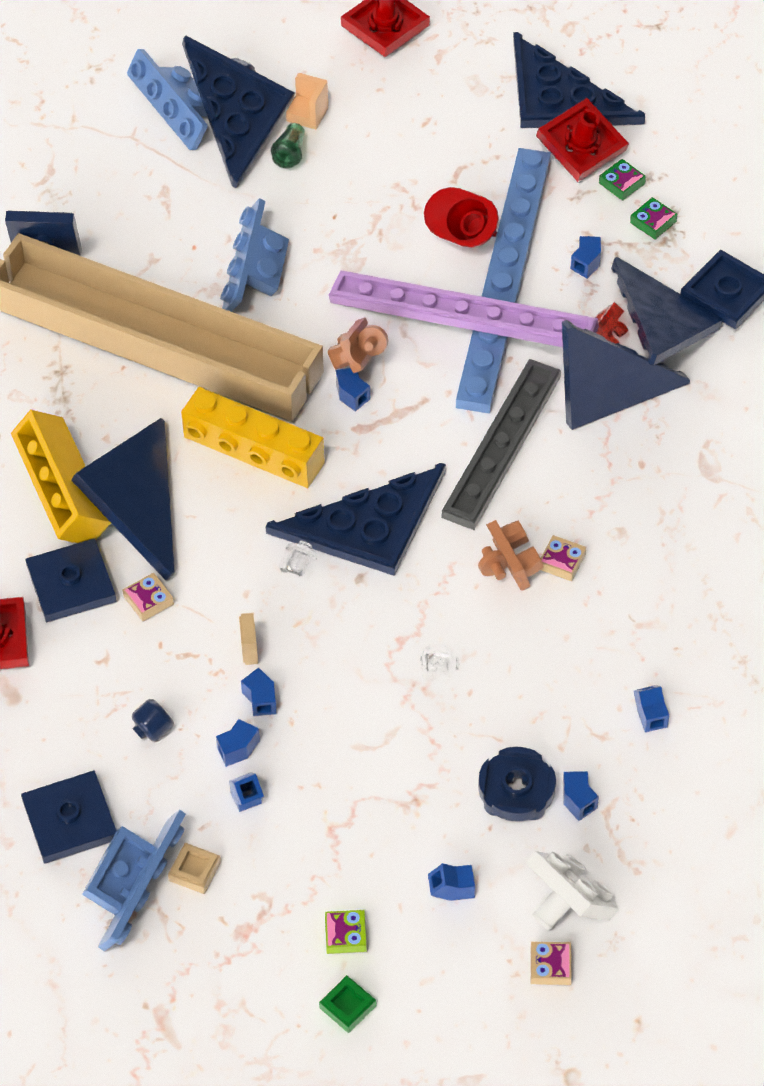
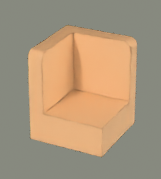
(310, 101)

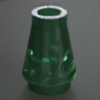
(288, 148)

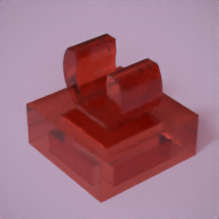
(609, 323)

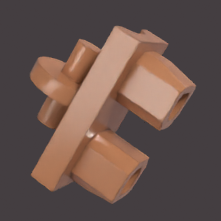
(358, 345)
(520, 565)

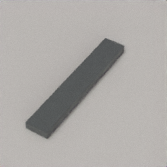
(501, 444)

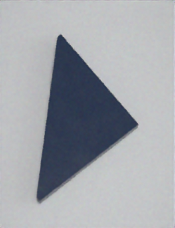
(551, 88)
(238, 104)
(664, 317)
(608, 376)
(134, 494)
(368, 524)

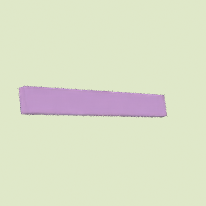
(455, 308)

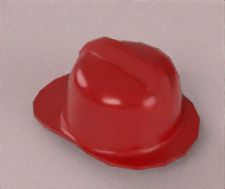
(461, 217)

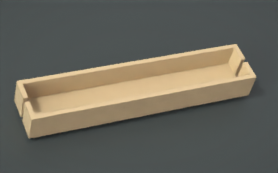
(159, 327)

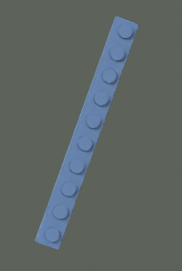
(504, 276)

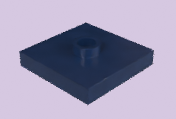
(48, 227)
(726, 288)
(70, 580)
(69, 816)

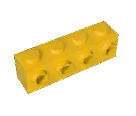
(253, 437)
(51, 464)

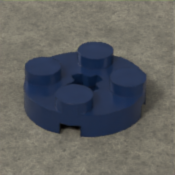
(516, 804)

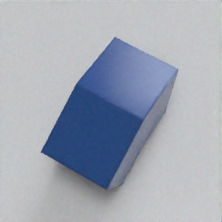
(587, 256)
(352, 389)
(260, 692)
(651, 708)
(238, 742)
(243, 784)
(578, 795)
(452, 882)

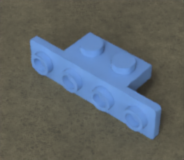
(172, 95)
(257, 258)
(126, 871)

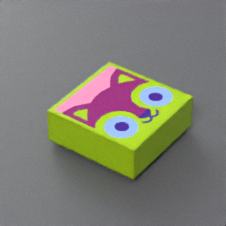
(345, 931)

